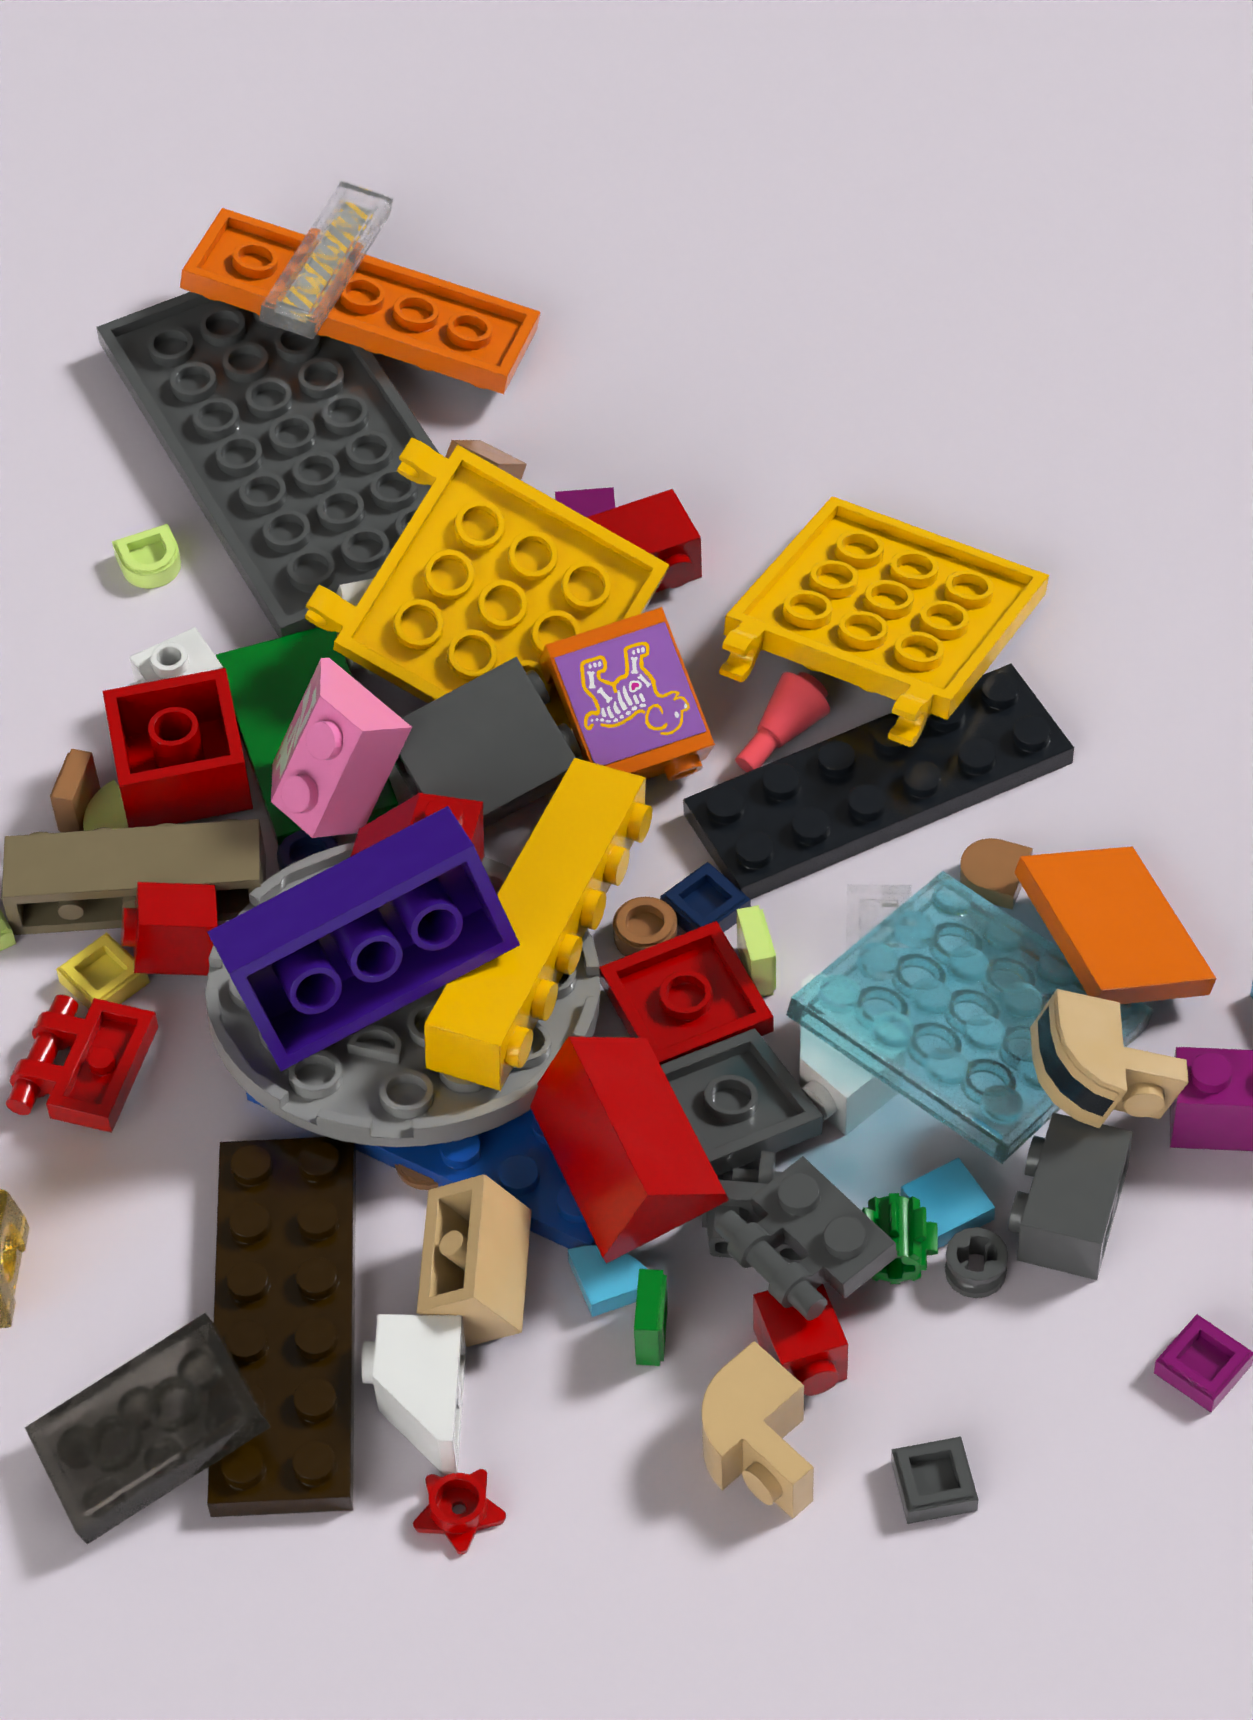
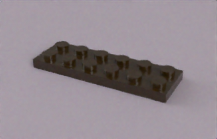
(288, 1321)

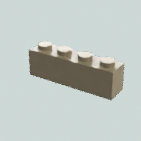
(90, 875)

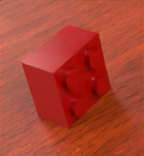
(177, 749)

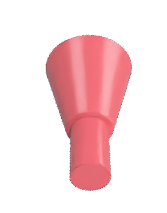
(793, 708)

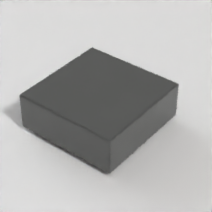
(934, 1480)

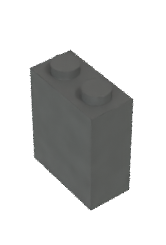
(488, 743)

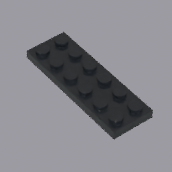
(871, 789)

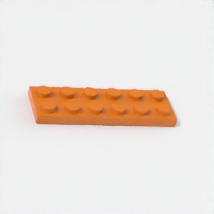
(381, 308)

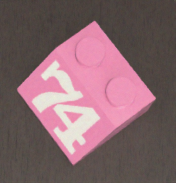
(336, 754)

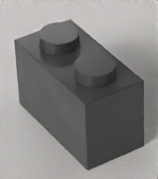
(1072, 1195)

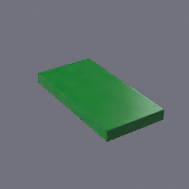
(266, 692)

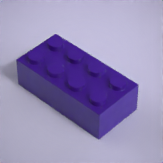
(364, 938)

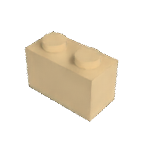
(475, 1258)

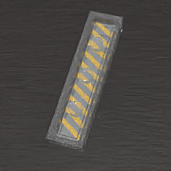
(326, 260)

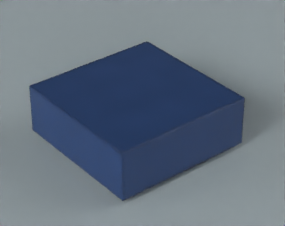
(705, 898)

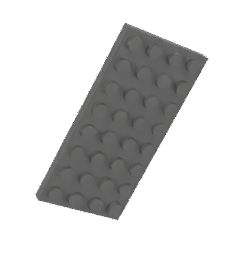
(277, 442)

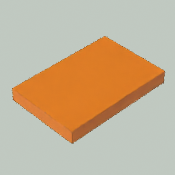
(1114, 925)

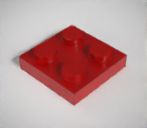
(685, 993)

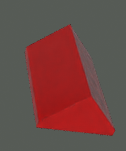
(623, 1142)

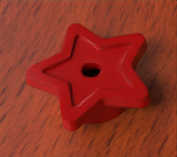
(458, 1490)

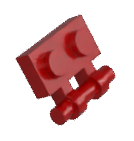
(98, 1069)

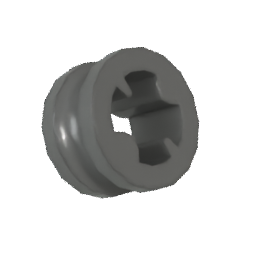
(980, 1242)

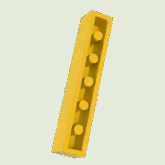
(551, 899)

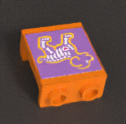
(630, 697)

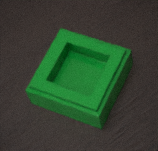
(651, 1317)

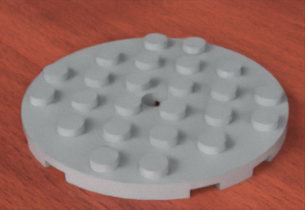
(376, 1080)

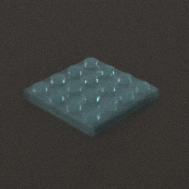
(946, 1009)

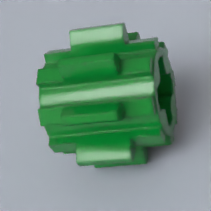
(907, 1226)

